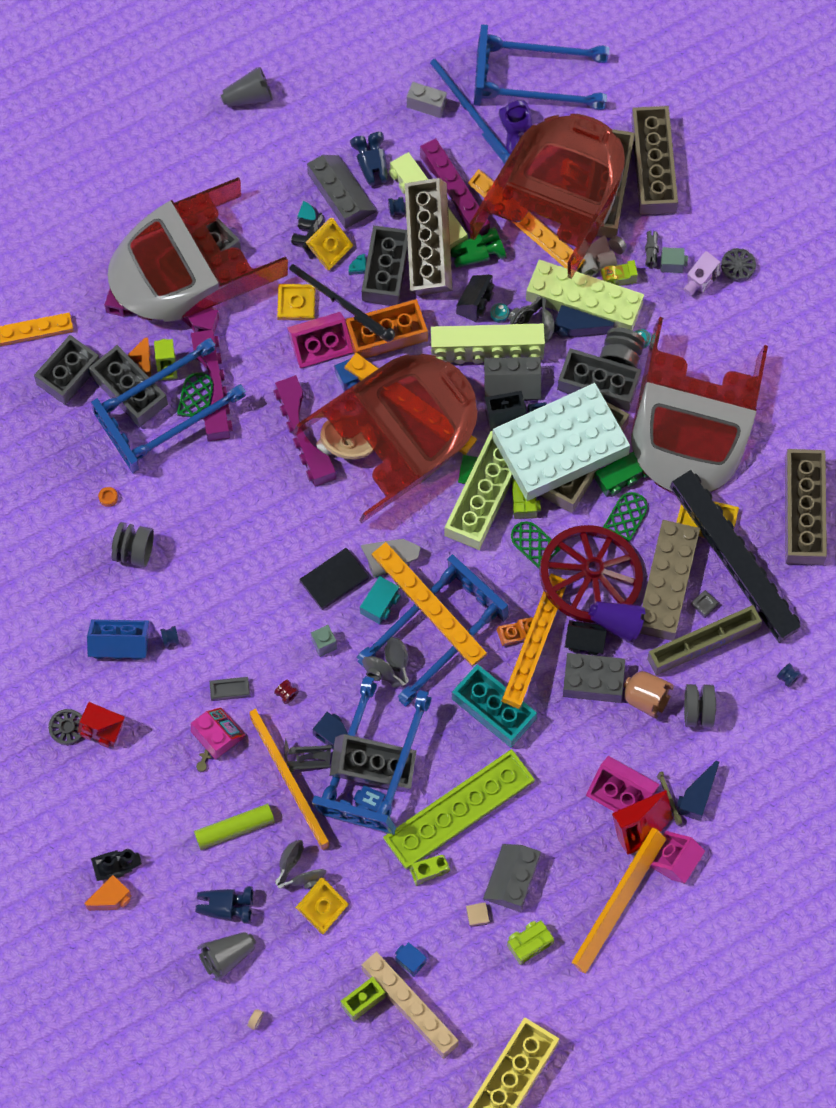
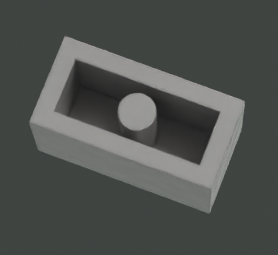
(426, 99)

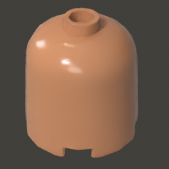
(647, 693)

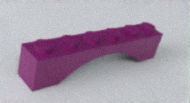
(442, 168)
(198, 322)
(216, 423)
(318, 463)

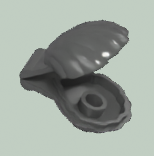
(524, 314)
(397, 660)
(288, 860)

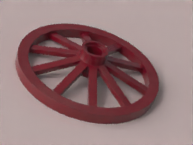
(586, 573)

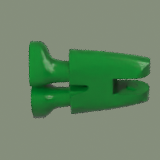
(475, 251)

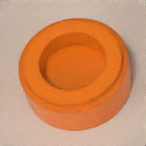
(108, 496)

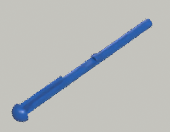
(487, 133)

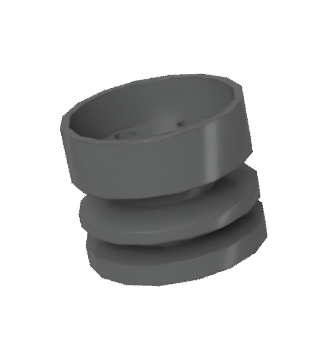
(623, 346)
(128, 544)

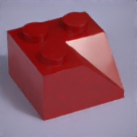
(100, 725)

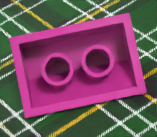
(320, 339)
(619, 785)

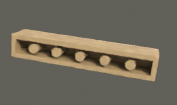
(410, 1005)

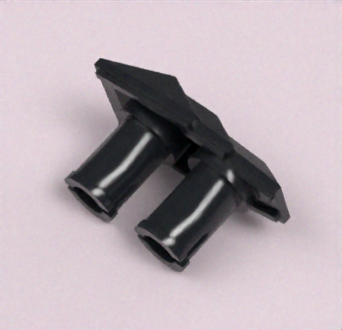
(310, 225)
(115, 864)

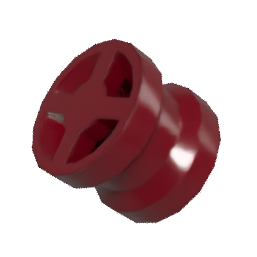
(286, 691)

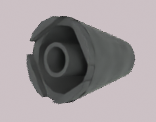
(247, 90)
(225, 953)

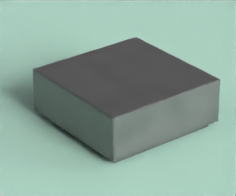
(704, 603)

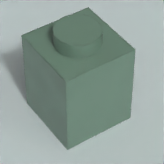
(673, 260)
(323, 640)

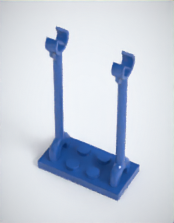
(488, 90)
(121, 442)
(471, 584)
(361, 815)

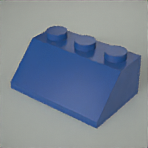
(118, 639)

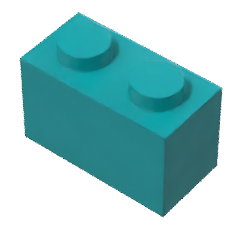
(379, 600)

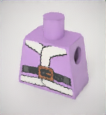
(703, 274)

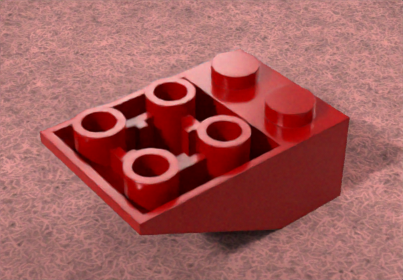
(638, 819)

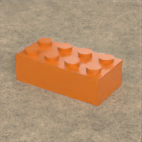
(402, 318)

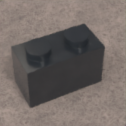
(585, 637)

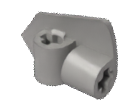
(597, 257)
(406, 551)

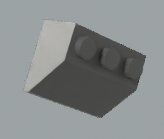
(513, 375)
(512, 876)

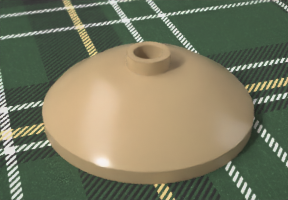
(344, 448)

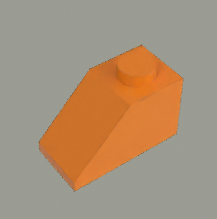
(109, 896)

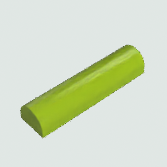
(234, 826)

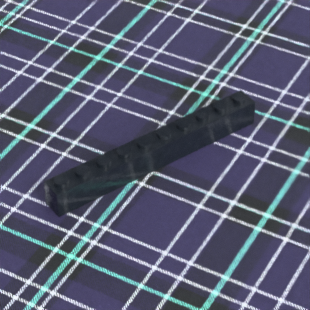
(735, 556)

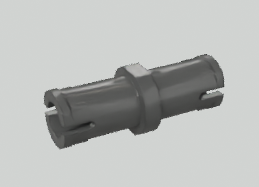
(651, 249)

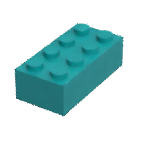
(482, 696)

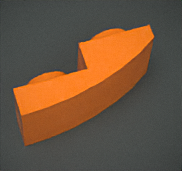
(515, 632)

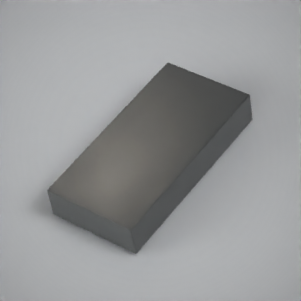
(229, 688)

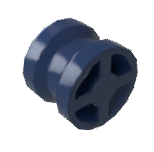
(396, 206)
(170, 636)
(788, 675)

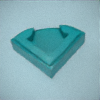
(306, 212)
(358, 265)

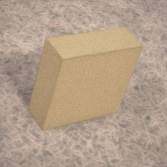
(477, 914)

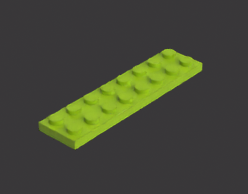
(459, 809)

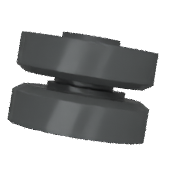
(699, 705)

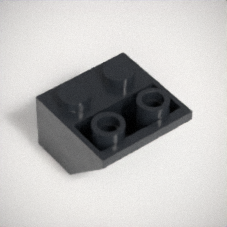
(475, 297)
(504, 408)

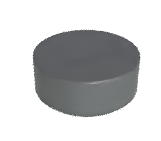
(617, 244)

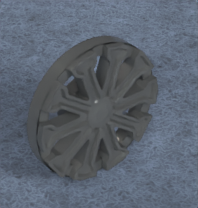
(738, 264)
(65, 727)

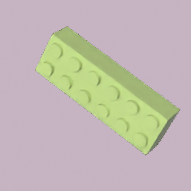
(584, 294)
(478, 342)
(480, 497)

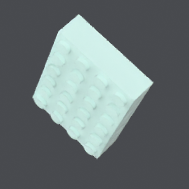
(561, 441)

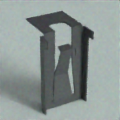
(315, 752)

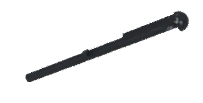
(362, 318)

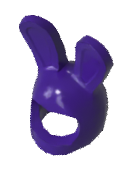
(515, 119)

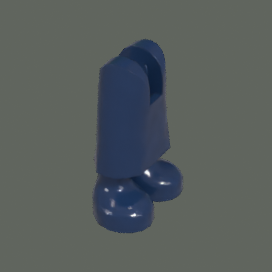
(371, 160)
(222, 903)

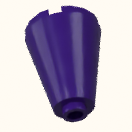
(620, 619)

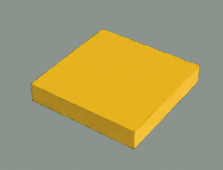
(329, 243)
(296, 302)
(322, 905)

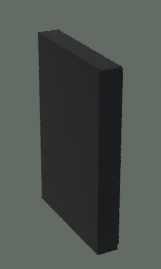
(334, 578)

